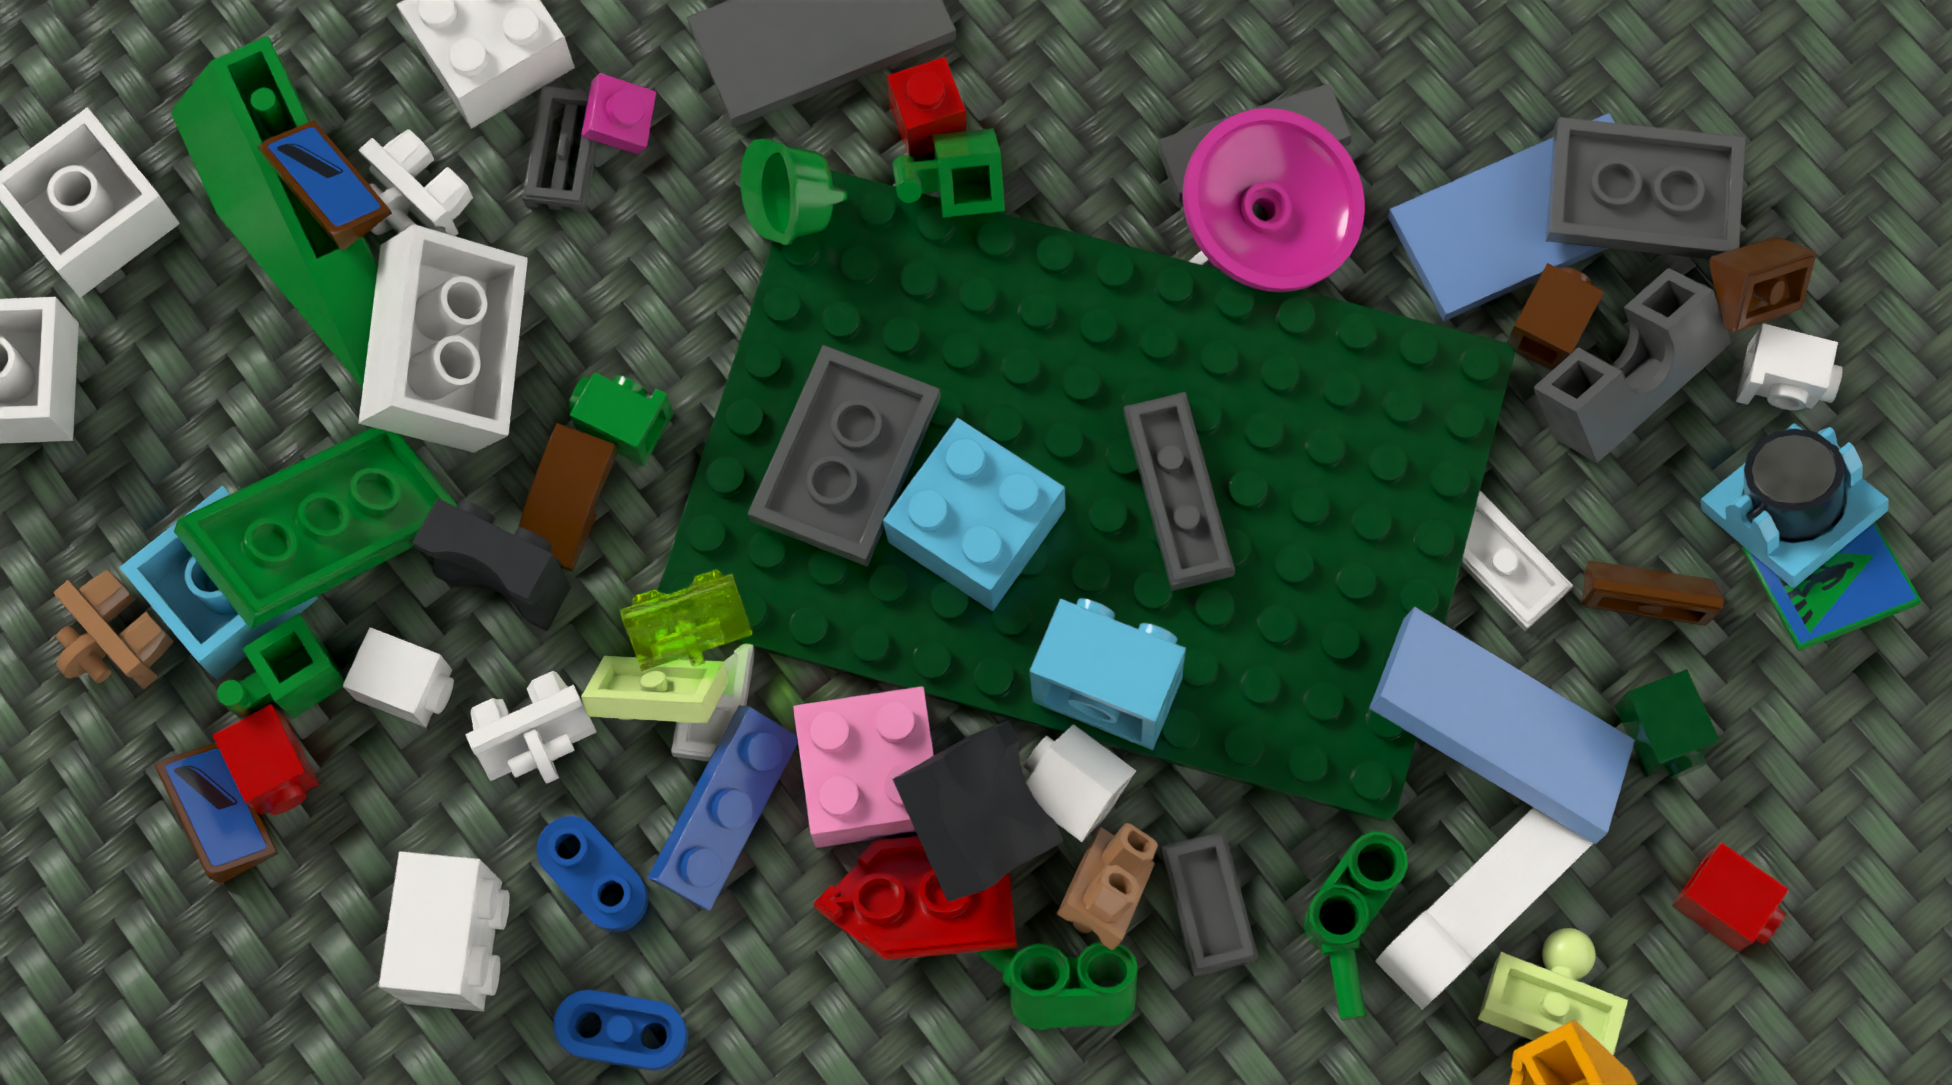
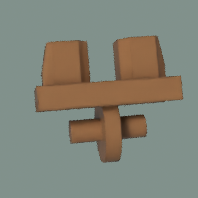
(94, 608)
(1109, 883)

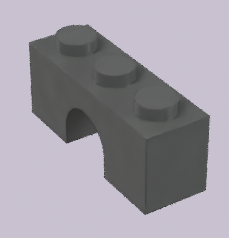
(1671, 339)

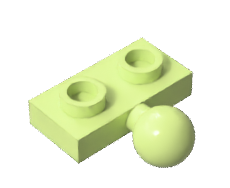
(658, 693)
(1539, 999)

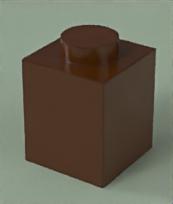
(1554, 316)

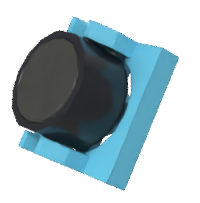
(1796, 491)

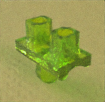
(686, 620)

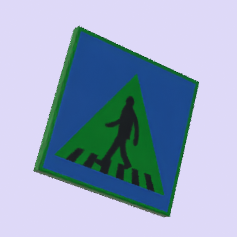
(1843, 594)

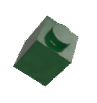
(1668, 725)

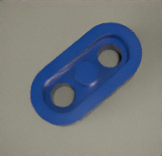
(591, 872)
(622, 1030)

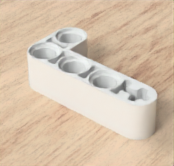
(1480, 906)

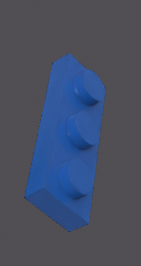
(724, 808)

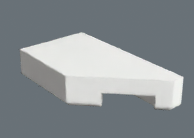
(700, 739)

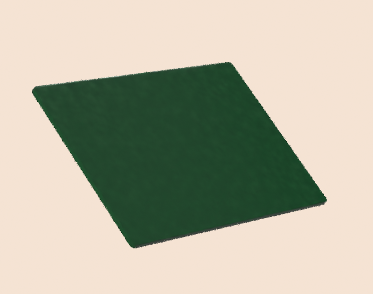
(1327, 429)

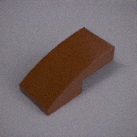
(567, 490)

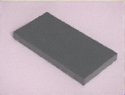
(790, 50)

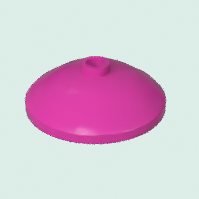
(1300, 181)

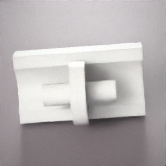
(396, 170)
(531, 734)

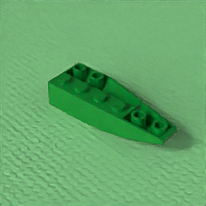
(222, 121)

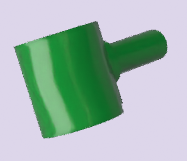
(1363, 901)
(1074, 996)

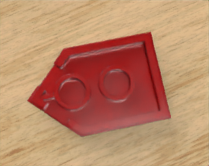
(901, 912)

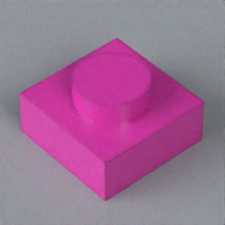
(618, 113)

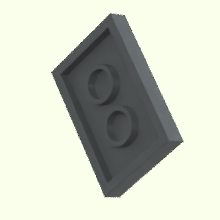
(1645, 188)
(844, 455)

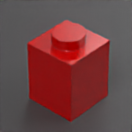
(925, 104)
(266, 761)
(1732, 899)

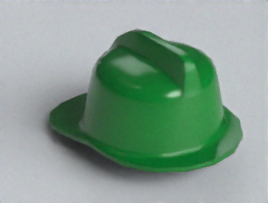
(787, 191)

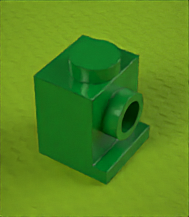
(621, 414)

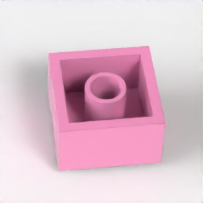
(849, 761)

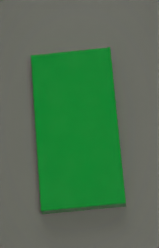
(312, 524)

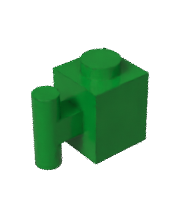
(963, 174)
(289, 669)

